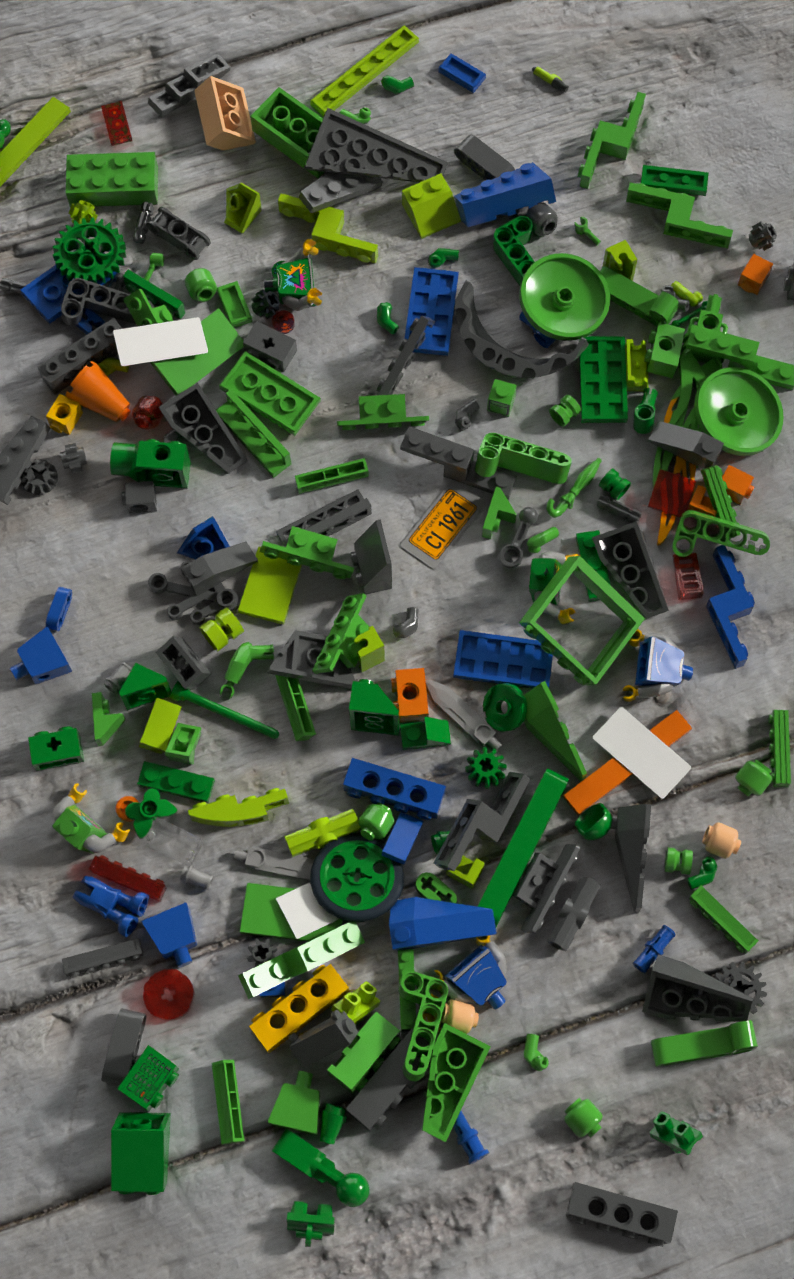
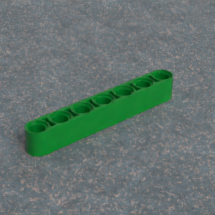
(523, 843)

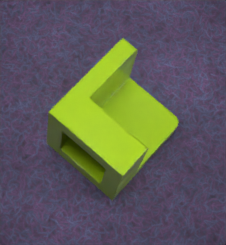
(467, 871)

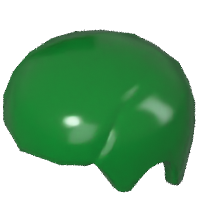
(594, 822)

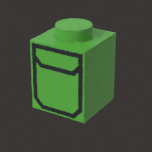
(501, 397)

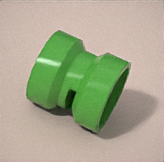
(565, 410)
(673, 858)

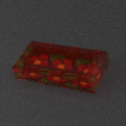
(116, 123)

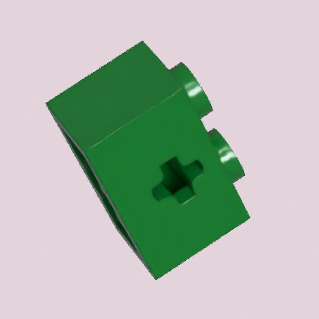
(67, 752)

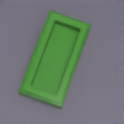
(234, 304)

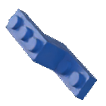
(730, 606)

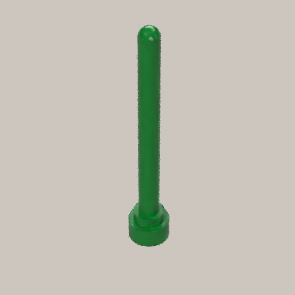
(179, 694)

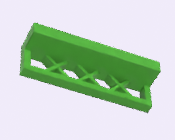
(254, 435)

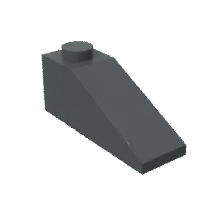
(687, 444)
(218, 566)

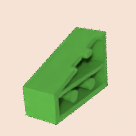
(365, 1053)

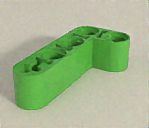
(638, 299)
(521, 457)
(721, 537)
(422, 1028)
(704, 1044)

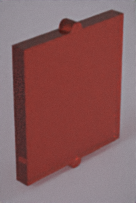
(671, 493)

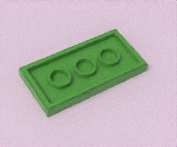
(186, 371)
(270, 393)
(265, 918)

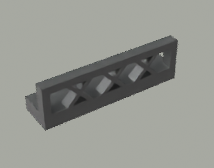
(334, 523)

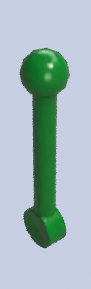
(677, 322)

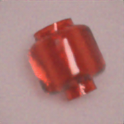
(147, 412)

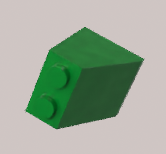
(140, 1152)

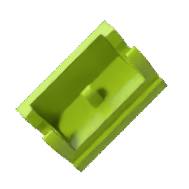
(621, 259)
(635, 366)
(373, 652)
(160, 726)

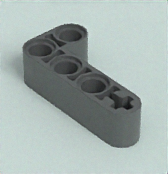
(87, 301)

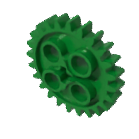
(105, 240)

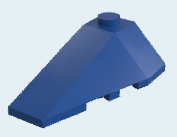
(430, 922)

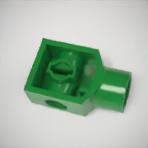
(152, 461)

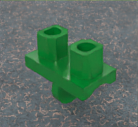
(675, 1134)
(308, 1225)

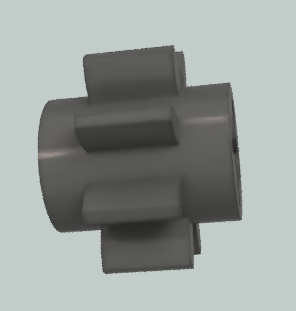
(762, 236)
(73, 458)
(255, 952)

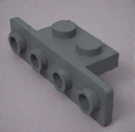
(542, 883)

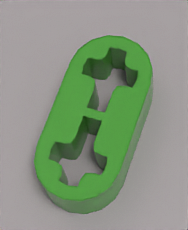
(437, 884)

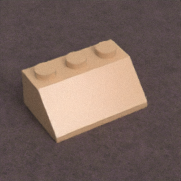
(224, 114)

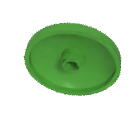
(564, 297)
(739, 410)

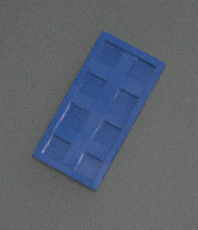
(433, 297)
(501, 660)

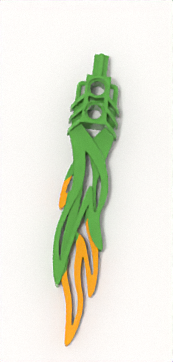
(690, 373)

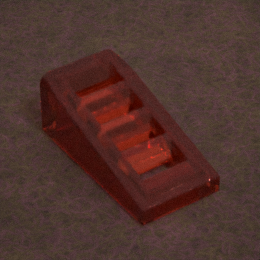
(692, 592)

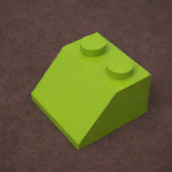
(430, 206)

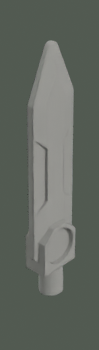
(463, 714)
(276, 862)

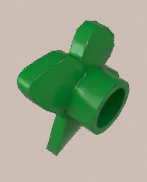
(147, 811)

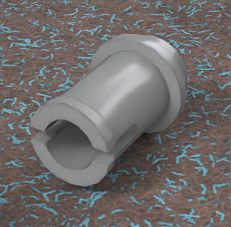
(119, 676)
(196, 877)

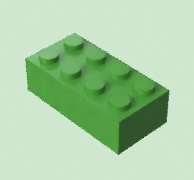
(287, 126)
(112, 178)

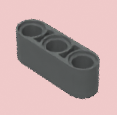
(481, 158)
(123, 1046)

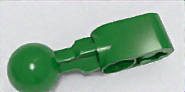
(351, 1188)

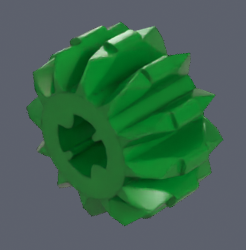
(480, 760)

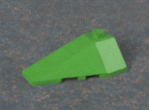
(544, 725)
(452, 1072)

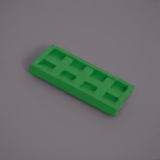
(603, 380)

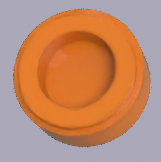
(121, 806)

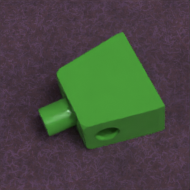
(297, 1106)

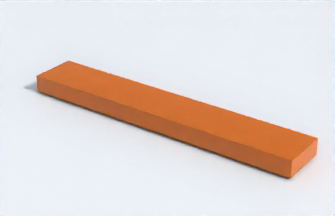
(615, 773)

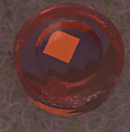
(283, 321)

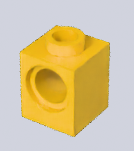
(61, 406)

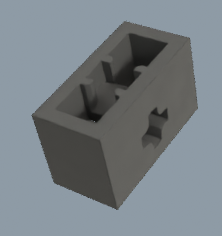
(270, 346)
(183, 663)

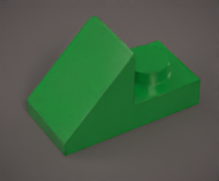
(425, 734)

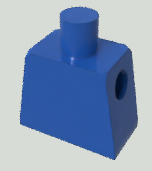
(41, 659)
(173, 933)

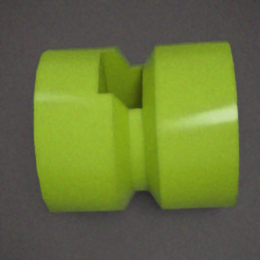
(215, 635)

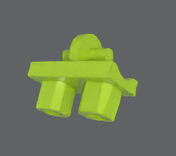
(358, 1002)

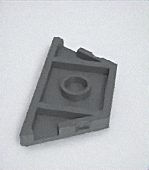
(299, 657)

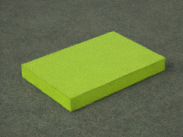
(269, 589)

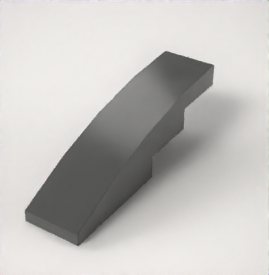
(182, 88)

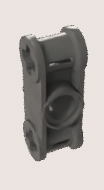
(167, 224)

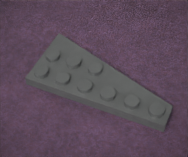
(359, 150)

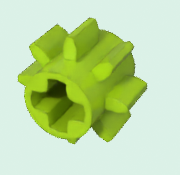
(82, 210)

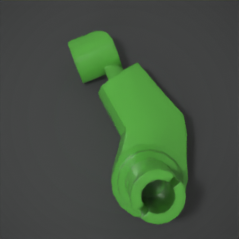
(241, 660)

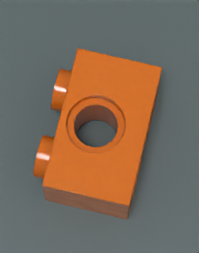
(410, 681)

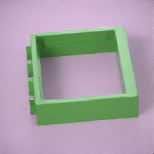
(608, 595)

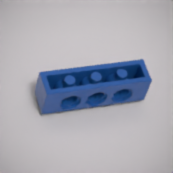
(360, 771)

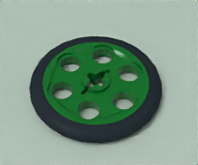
(335, 902)

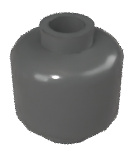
(543, 219)

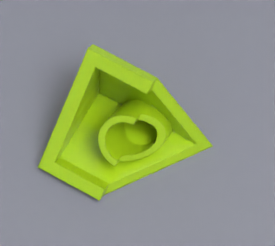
(241, 206)

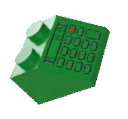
(149, 1079)

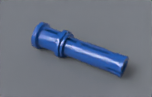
(468, 1139)

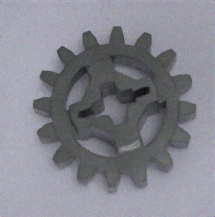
(735, 974)

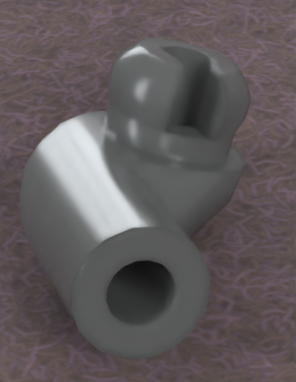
(683, 304)

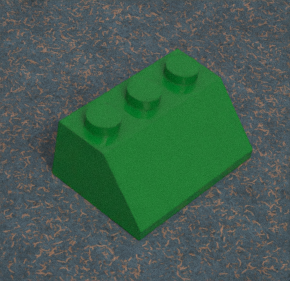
(372, 709)

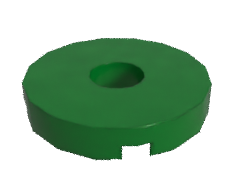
(516, 707)

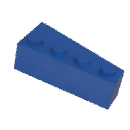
(504, 195)

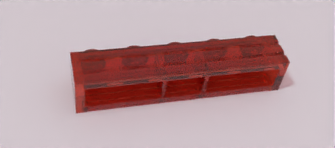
(128, 877)

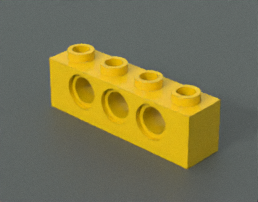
(314, 1006)

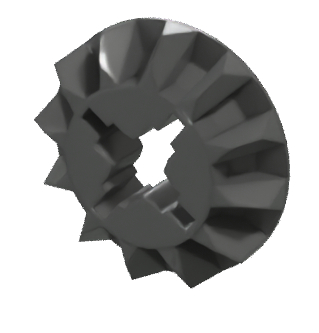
(36, 486)

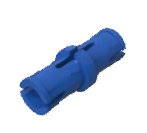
(654, 948)

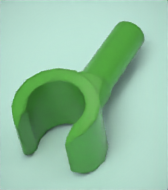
(583, 229)
(156, 259)

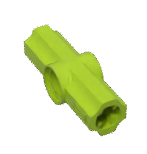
(322, 832)

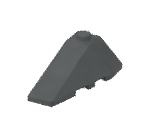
(200, 424)
(631, 564)
(631, 834)
(686, 992)

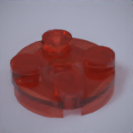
(172, 980)

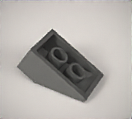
(372, 560)

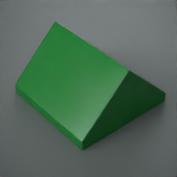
(143, 687)

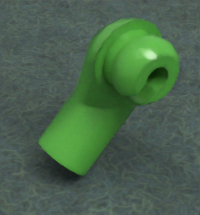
(362, 117)
(534, 543)
(532, 1055)

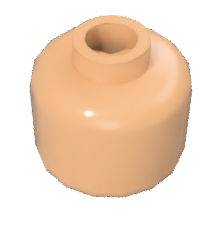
(721, 840)
(460, 1015)

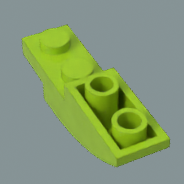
(228, 813)

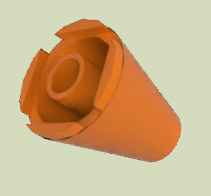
(99, 394)

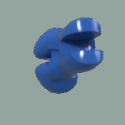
(105, 900)

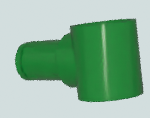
(645, 412)

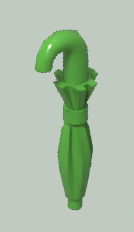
(581, 482)

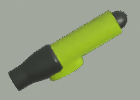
(554, 80)

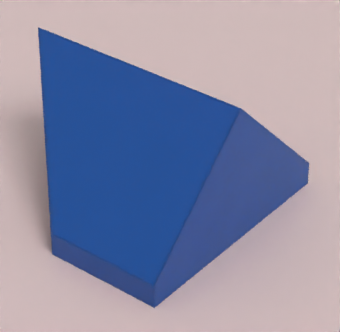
(203, 540)

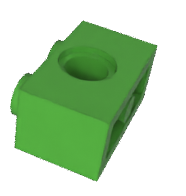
(669, 339)

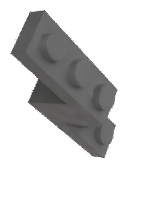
(457, 461)
(482, 820)

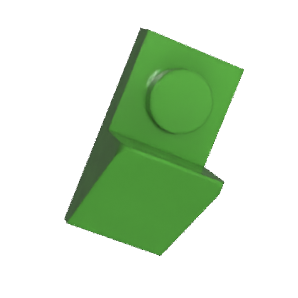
(499, 510)
(104, 724)
(183, 743)

